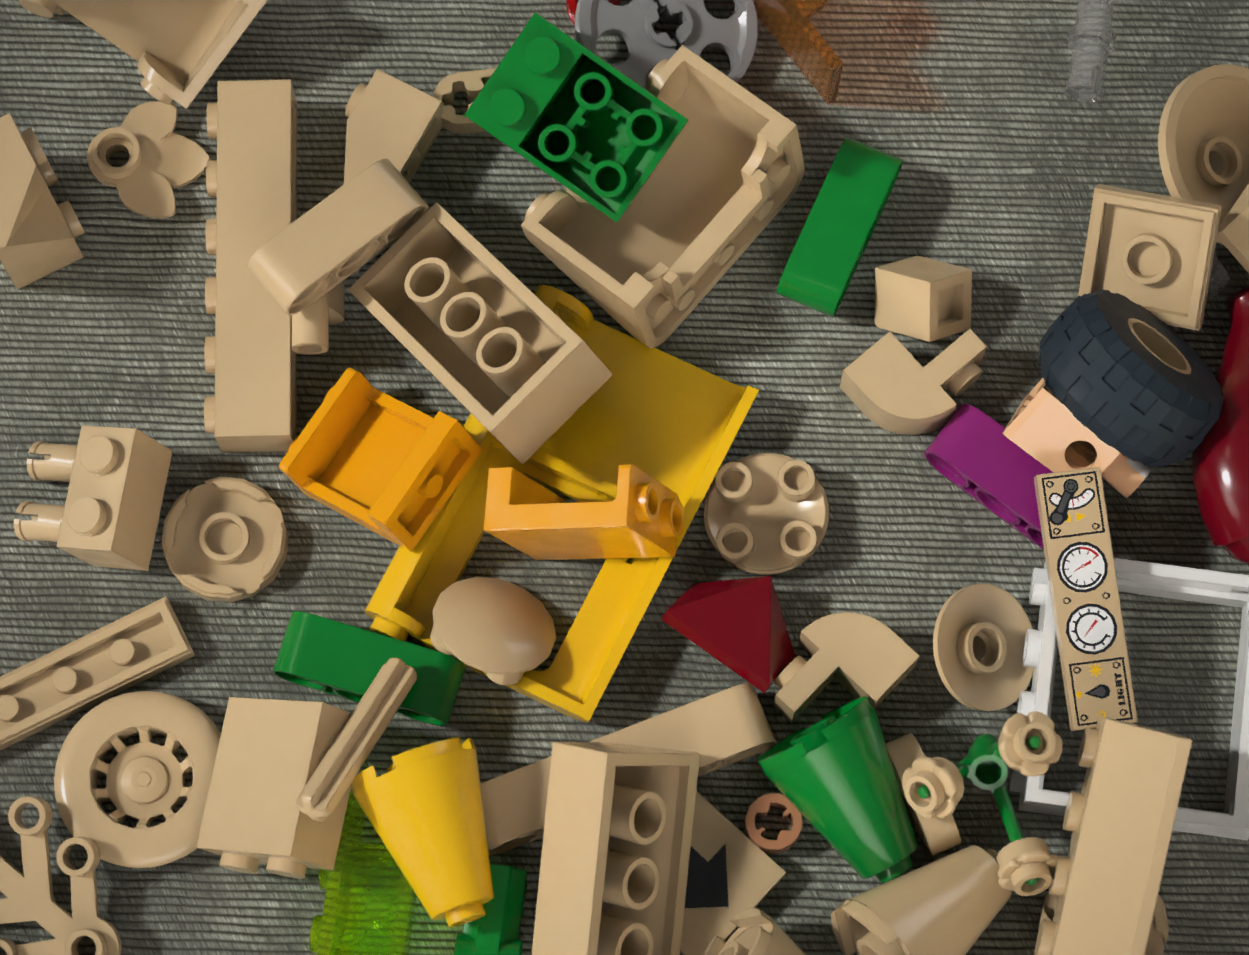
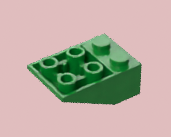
(576, 117)

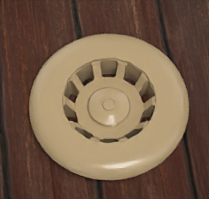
(141, 780)

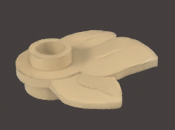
(156, 159)

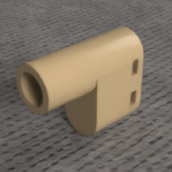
(312, 324)

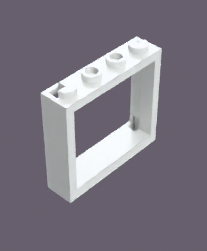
(1163, 582)

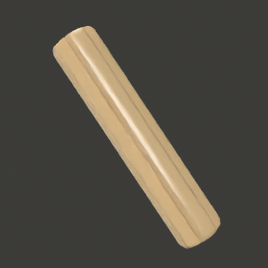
(356, 740)

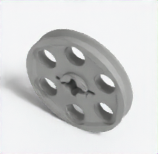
(696, 32)

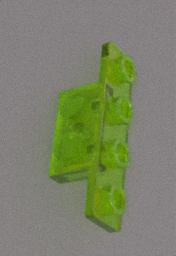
(366, 898)

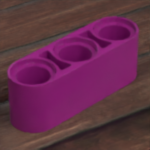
(989, 468)

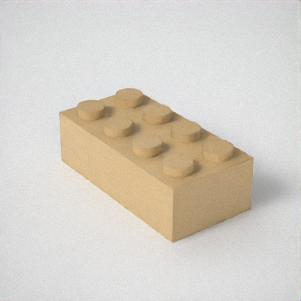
(481, 332)

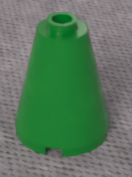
(847, 788)

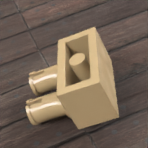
(110, 499)

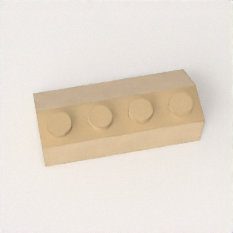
(1117, 840)
(615, 850)

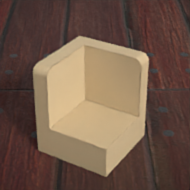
(923, 298)

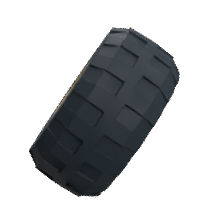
(1130, 379)

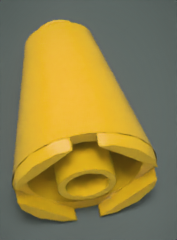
(434, 826)

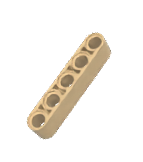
(719, 727)

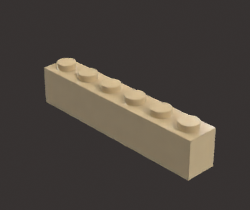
(254, 202)

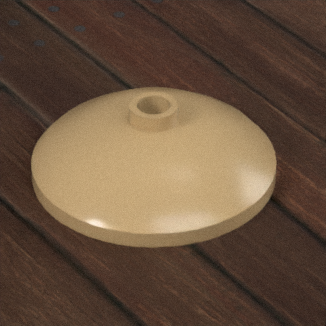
(1207, 137)

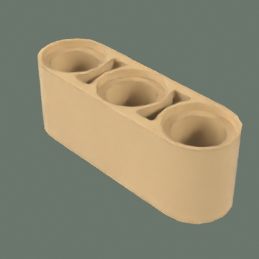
(337, 236)

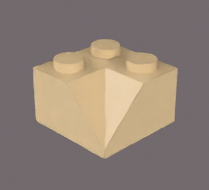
(33, 229)

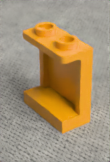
(379, 460)
(537, 522)

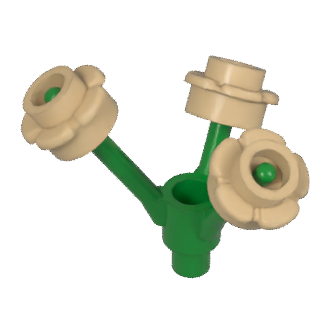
(1024, 745)

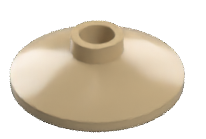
(982, 647)

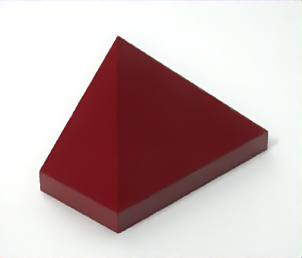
(736, 625)

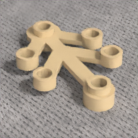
(32, 892)

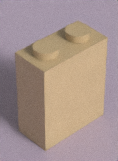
(257, 775)

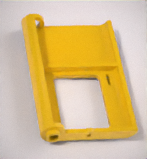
(647, 414)

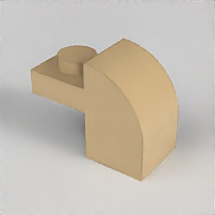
(902, 393)
(848, 648)

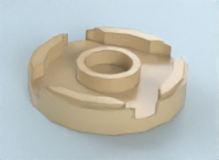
(225, 539)

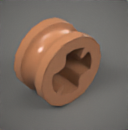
(785, 838)

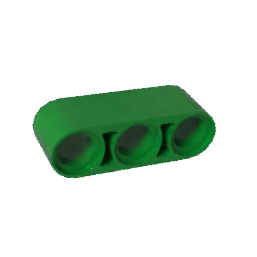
(839, 226)
(348, 658)

